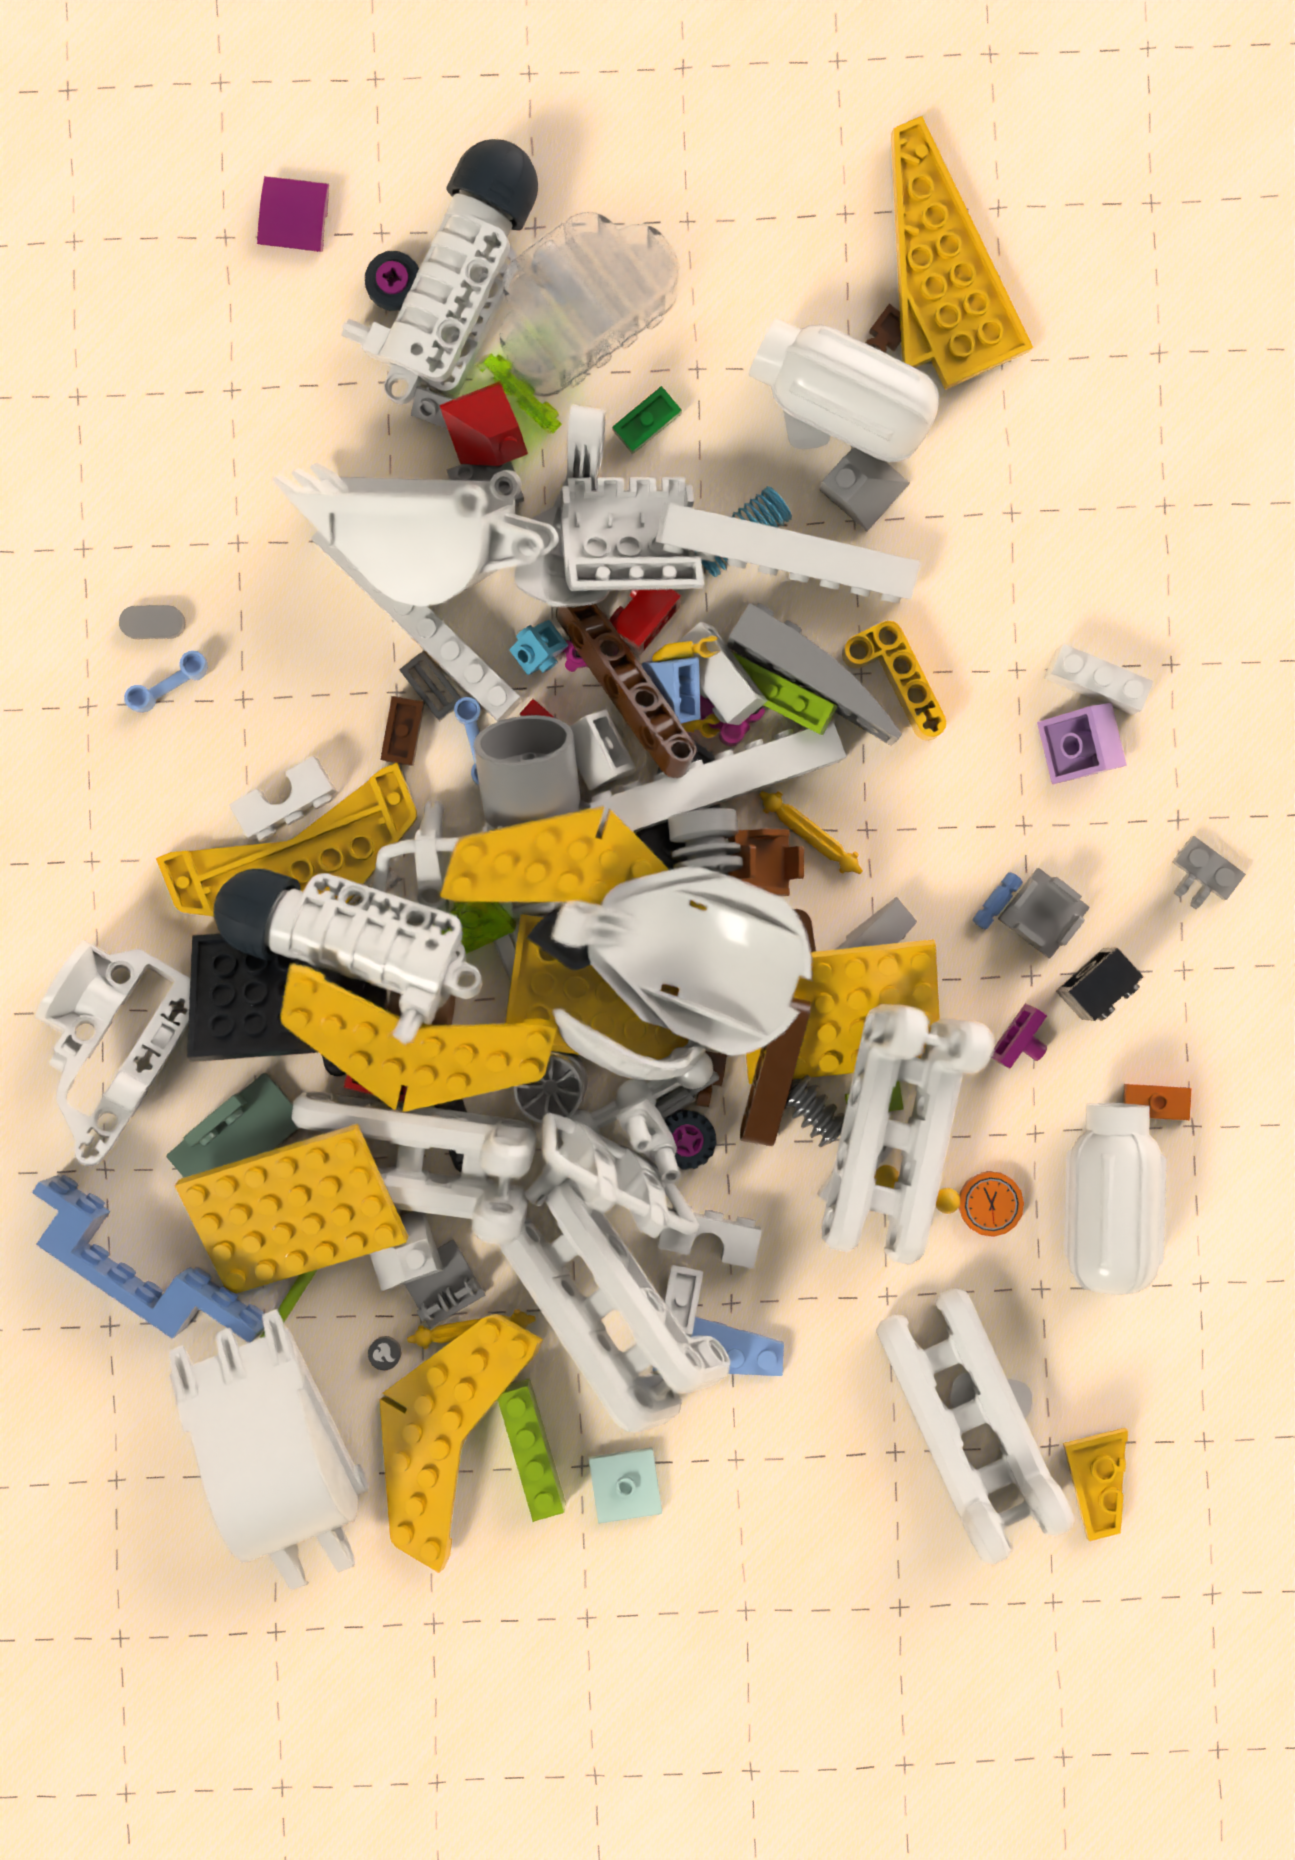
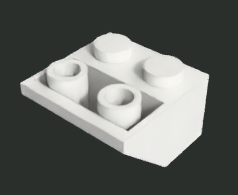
(600, 750)

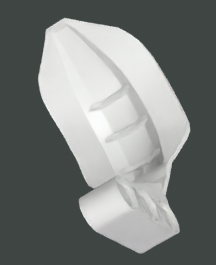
(546, 576)
(621, 1061)

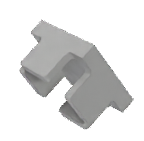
(1045, 912)

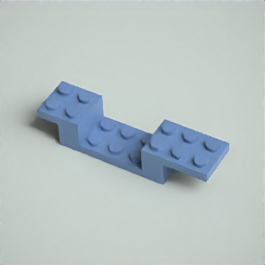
(171, 1313)

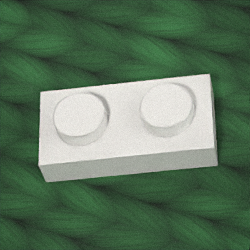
(683, 1296)

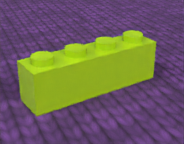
(531, 1451)

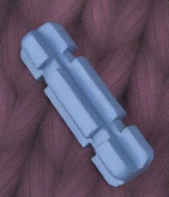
(997, 900)

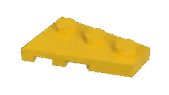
(1097, 1479)

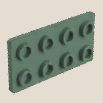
(238, 1129)

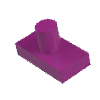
(1020, 1038)

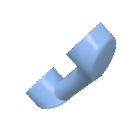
(192, 666)
(467, 713)

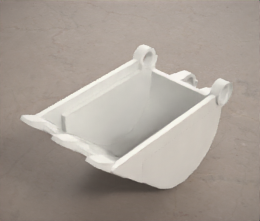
(419, 535)
(268, 1450)

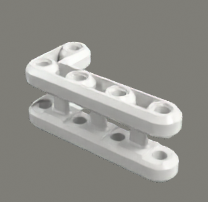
(886, 1055)
(488, 1144)
(683, 1361)
(992, 1405)

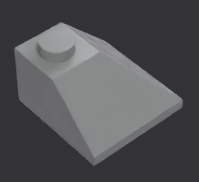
(863, 487)

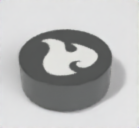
(384, 1353)

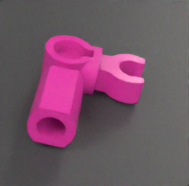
(729, 734)

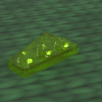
(481, 923)

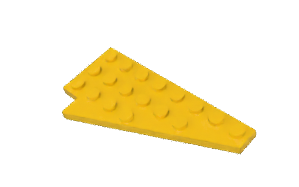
(947, 283)

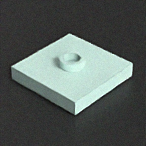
(625, 1485)

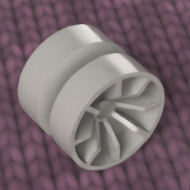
(557, 1091)

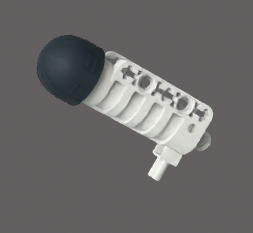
(490, 197)
(272, 916)

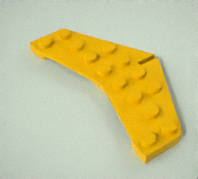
(336, 844)
(549, 861)
(437, 1065)
(425, 1441)

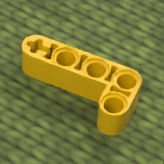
(900, 682)

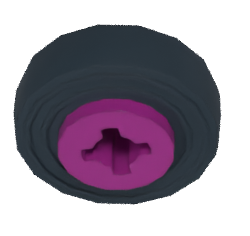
(390, 293)

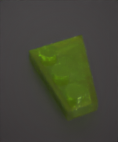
(543, 414)

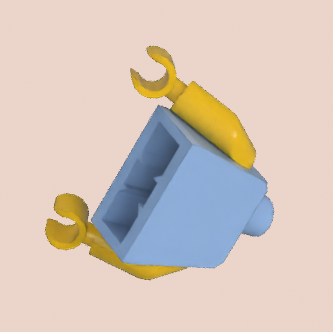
(677, 678)

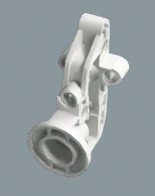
(88, 995)

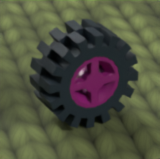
(692, 1149)

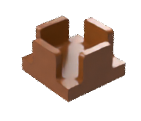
(768, 860)

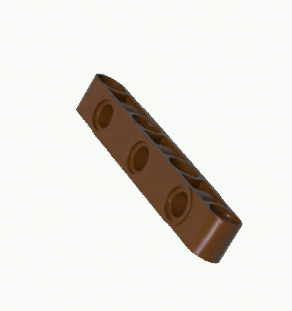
(628, 687)

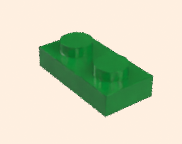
(647, 420)

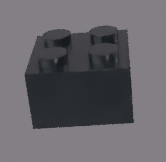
(1100, 985)

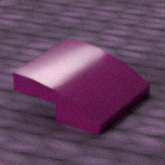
(293, 213)

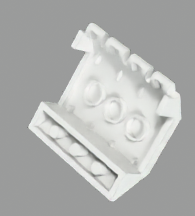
(614, 532)

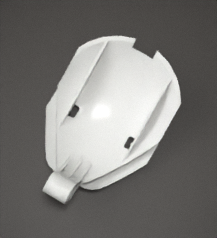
(729, 962)

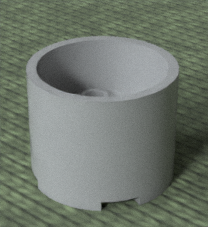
(526, 770)

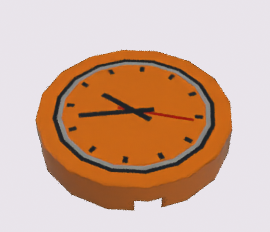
(991, 1203)

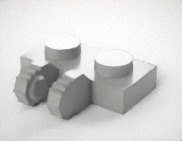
(1207, 868)

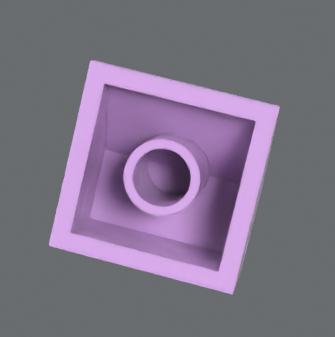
(1081, 743)

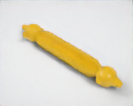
(810, 832)
(448, 1332)

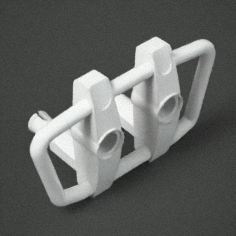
(431, 867)
(608, 1177)

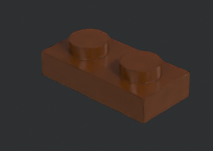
(402, 731)

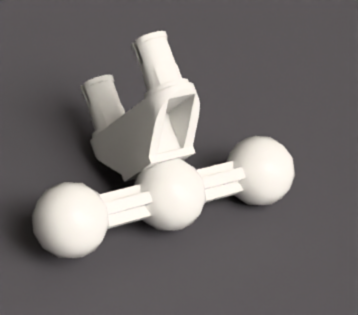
(642, 1120)

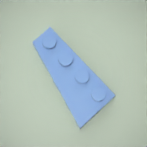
(747, 1351)

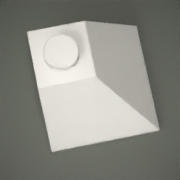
(408, 1260)

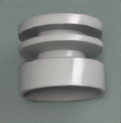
(704, 839)

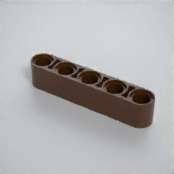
(773, 1080)

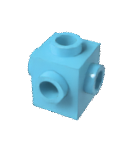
(532, 650)

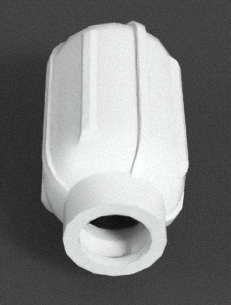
(847, 389)
(1115, 1201)

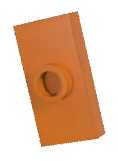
(1164, 1101)

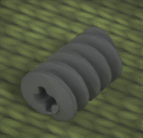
(815, 1111)

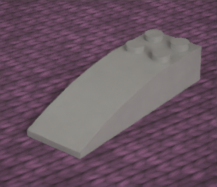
(798, 659)

